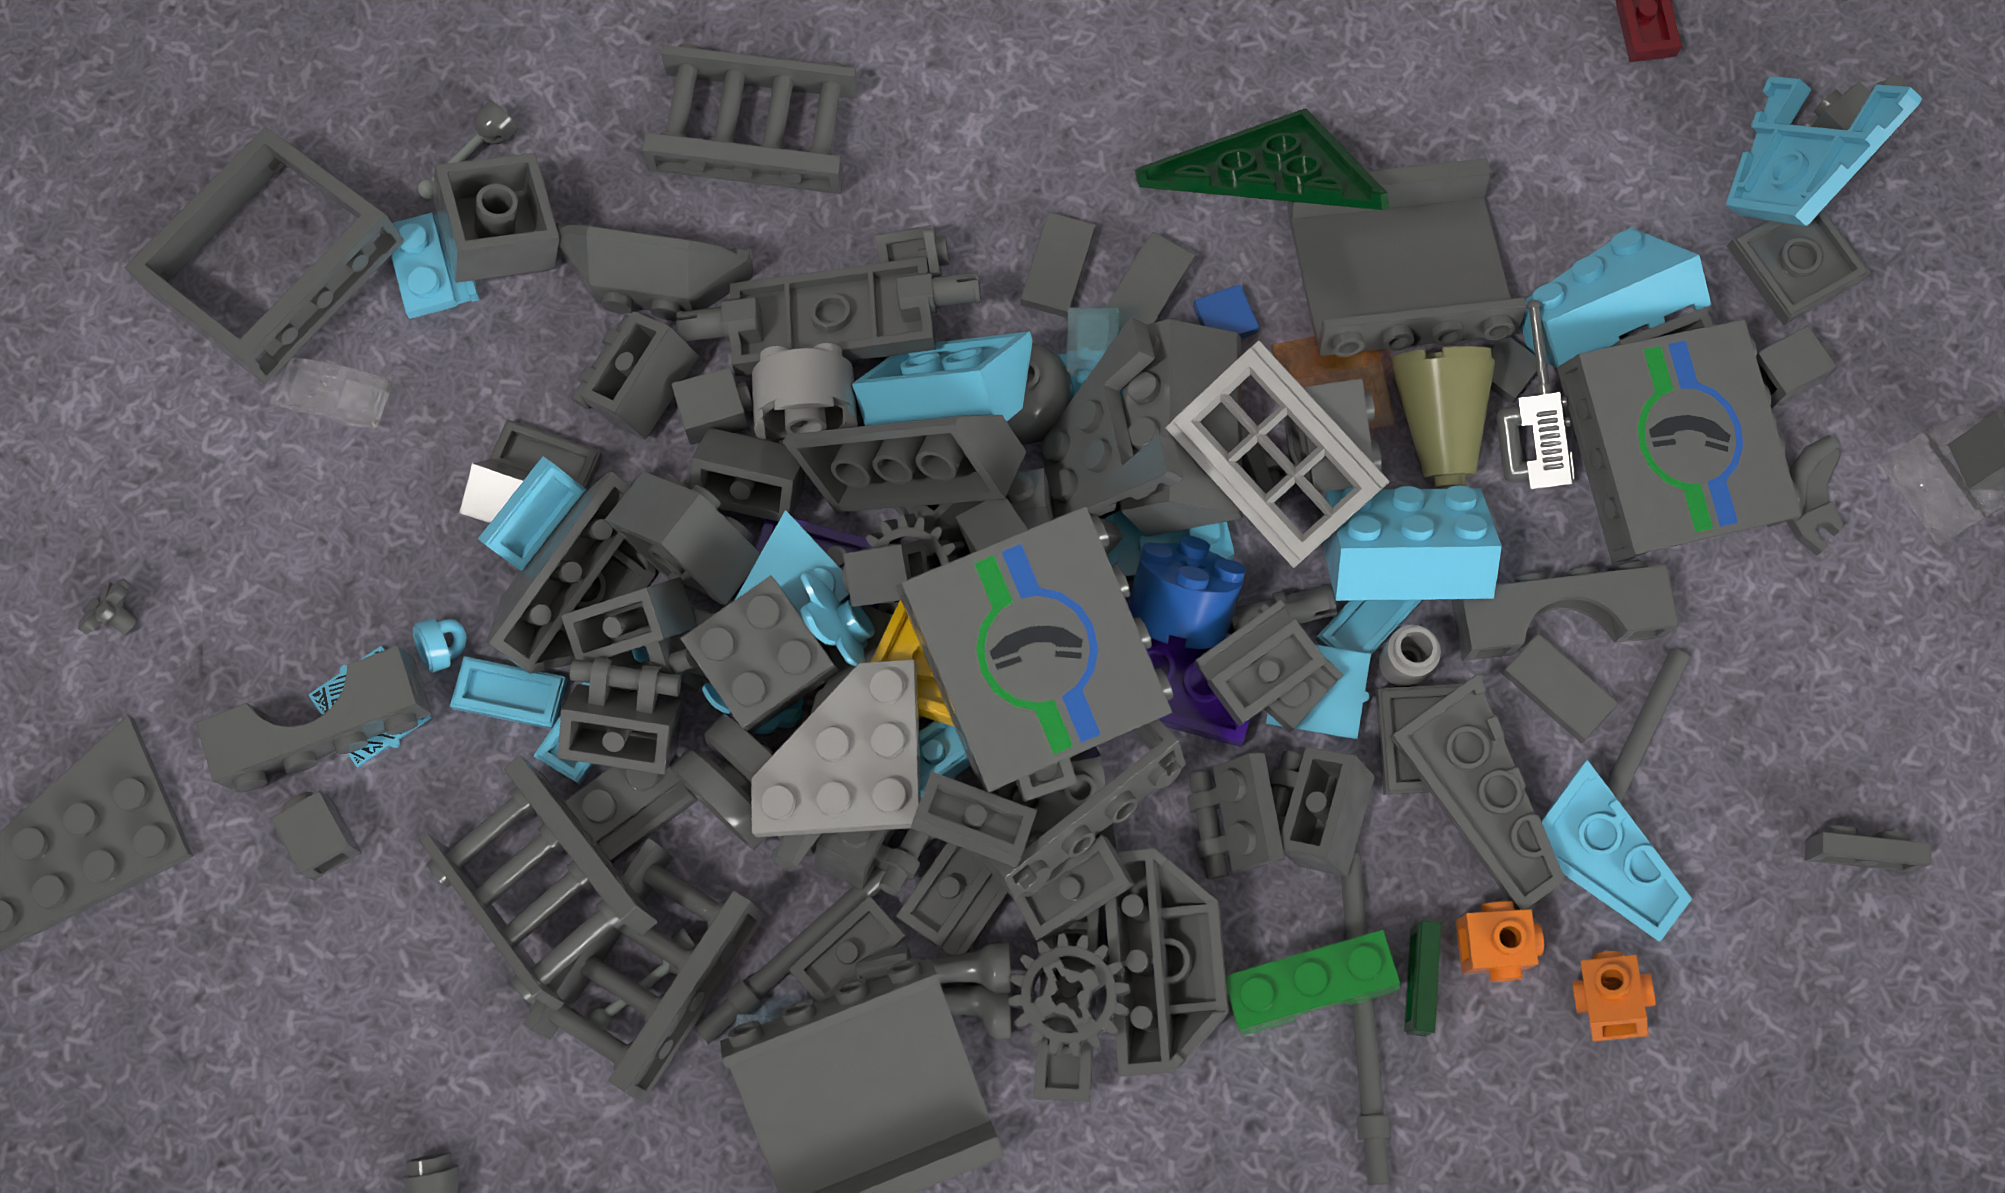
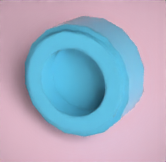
(432, 644)

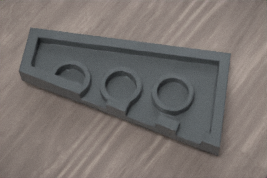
(1471, 775)

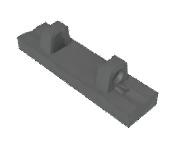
(1065, 1076)

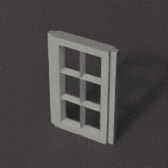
(1311, 419)

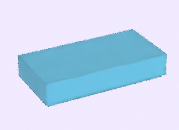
(532, 514)
(1365, 624)
(508, 693)

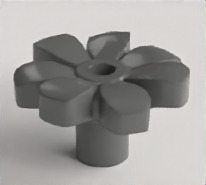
(108, 609)

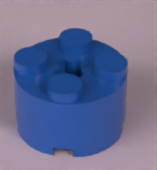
(1186, 592)

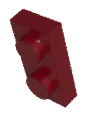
(1648, 29)

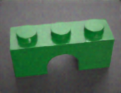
(1312, 981)

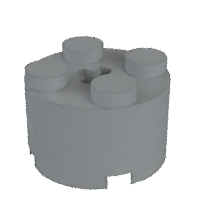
(802, 391)

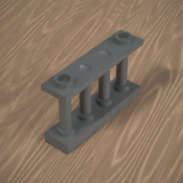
(768, 161)
(587, 870)
(666, 1016)

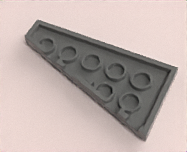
(87, 837)

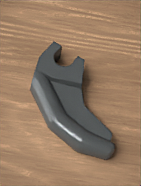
(1811, 475)

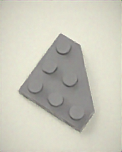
(849, 761)

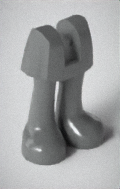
(986, 966)

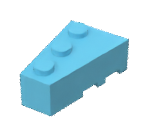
(1614, 292)

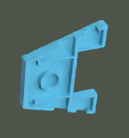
(1801, 168)

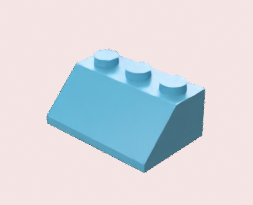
(952, 381)

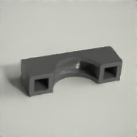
(1626, 602)
(377, 698)

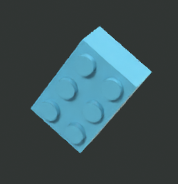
(1415, 546)

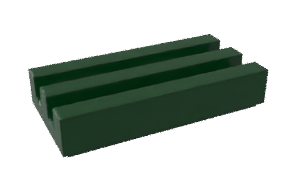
(1422, 978)

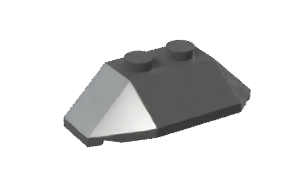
(651, 270)
(573, 570)
(1173, 960)

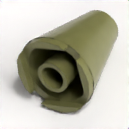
(1446, 408)

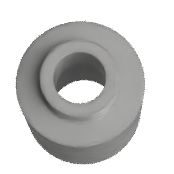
(1416, 643)

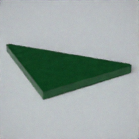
(1275, 160)

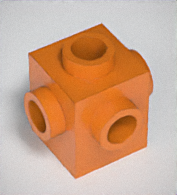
(1481, 947)
(1614, 996)

